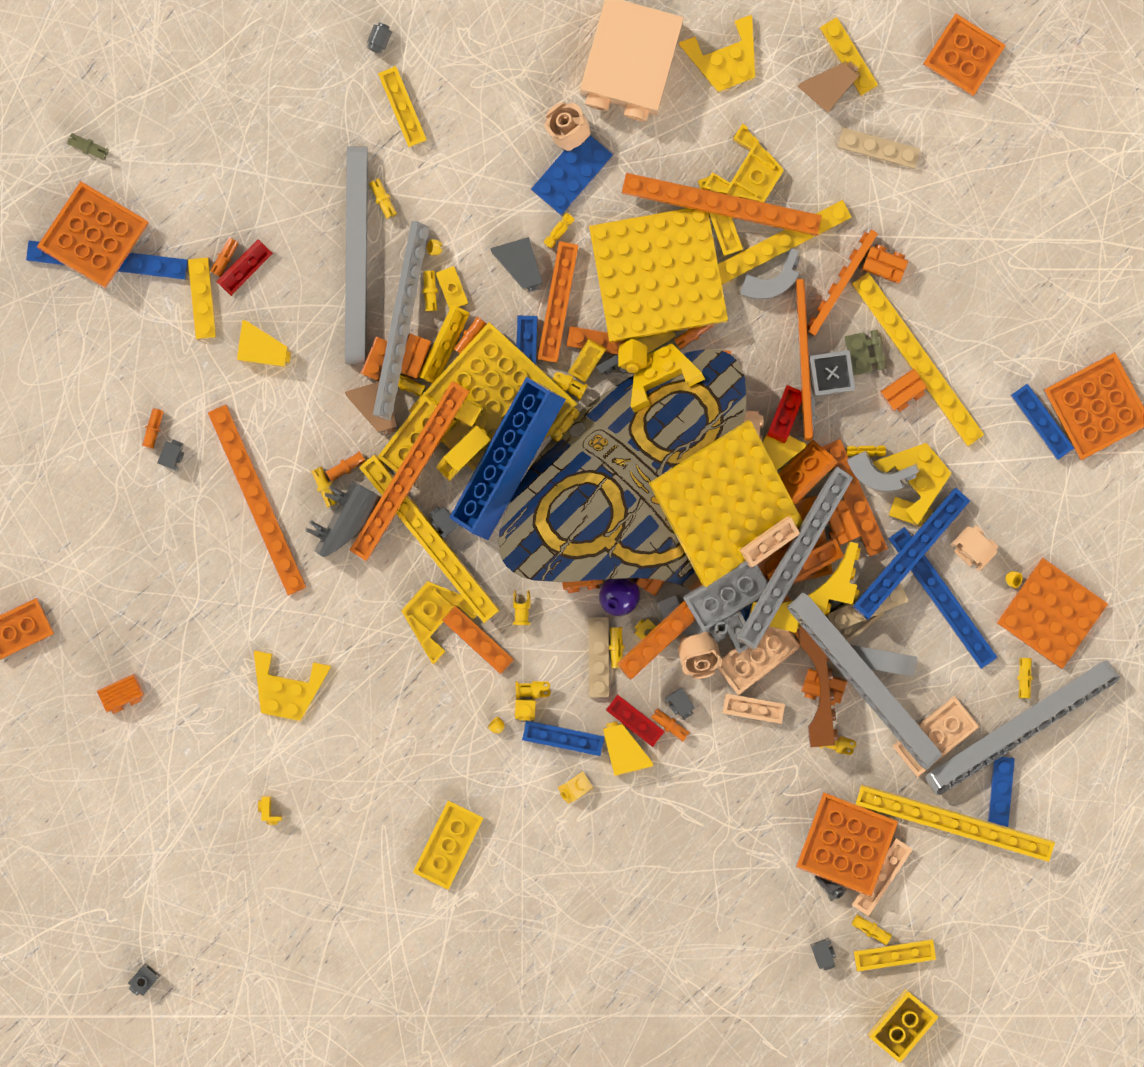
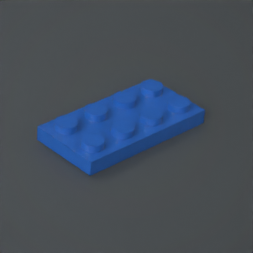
(571, 174)

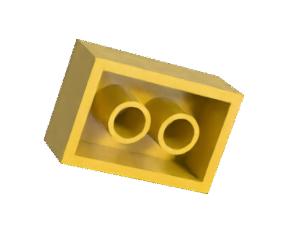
(902, 1025)

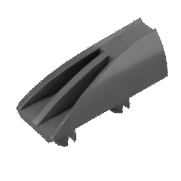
(351, 515)

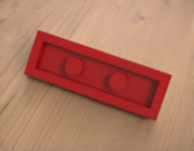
(244, 267)
(785, 414)
(635, 720)

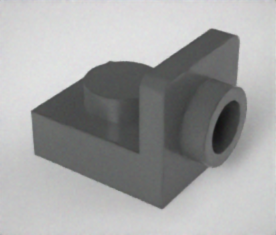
(608, 366)
(833, 890)

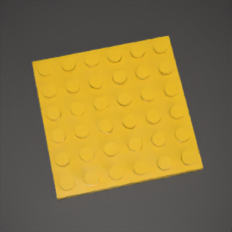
(658, 274)
(493, 373)
(723, 501)

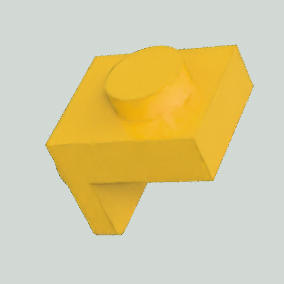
(575, 788)
(264, 807)

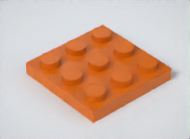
(964, 54)

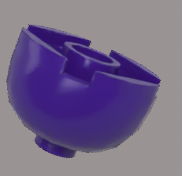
(619, 596)

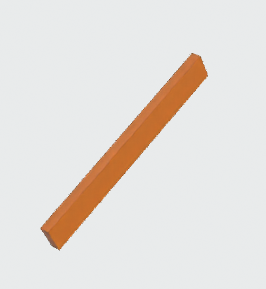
(804, 359)

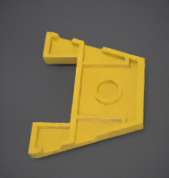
(727, 65)
(756, 174)
(661, 367)
(929, 479)
(426, 611)
(283, 695)

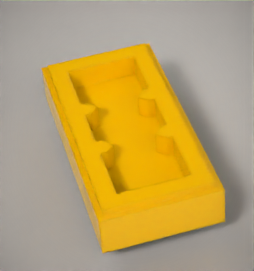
(451, 287)
(587, 360)
(898, 511)

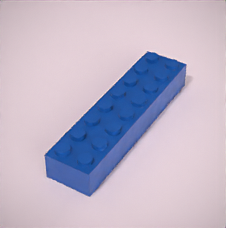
(507, 458)

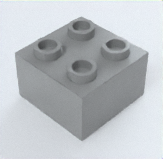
(831, 373)

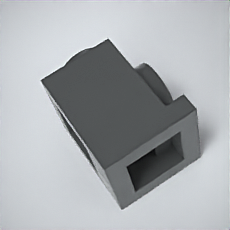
(171, 454)
(442, 521)
(680, 703)
(824, 954)
(148, 975)

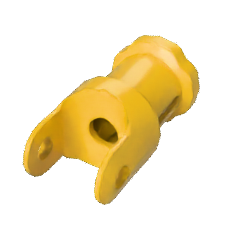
(570, 385)
(521, 610)
(535, 689)
(842, 745)

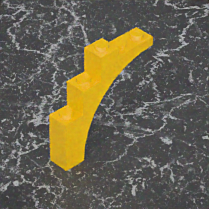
(835, 588)

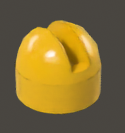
(433, 247)
(1014, 579)
(496, 725)

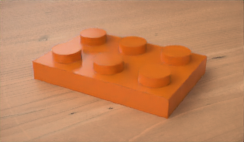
(806, 470)
(23, 627)

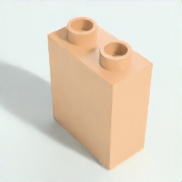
(630, 58)

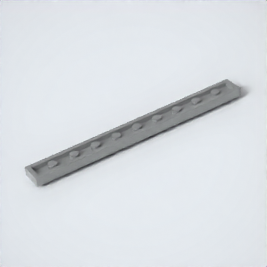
(401, 320)
(794, 558)

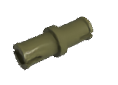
(88, 146)

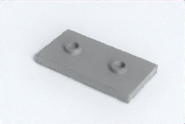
(726, 595)

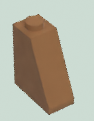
(831, 84)
(364, 401)

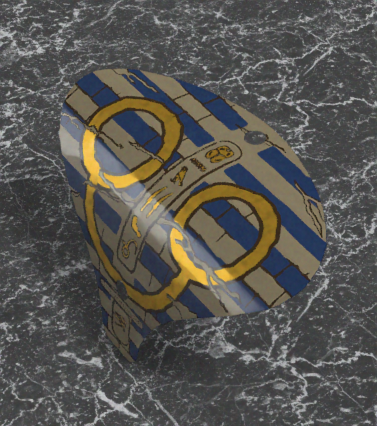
(588, 497)

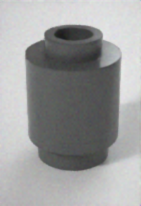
(379, 38)

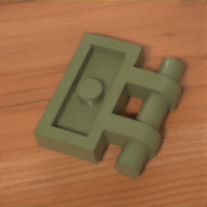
(859, 352)

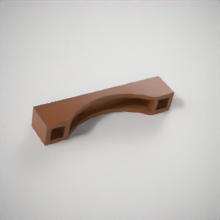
(821, 727)

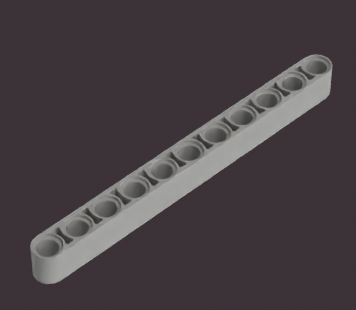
(356, 254)
(864, 681)
(1022, 727)

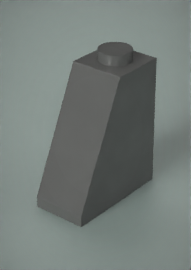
(520, 263)

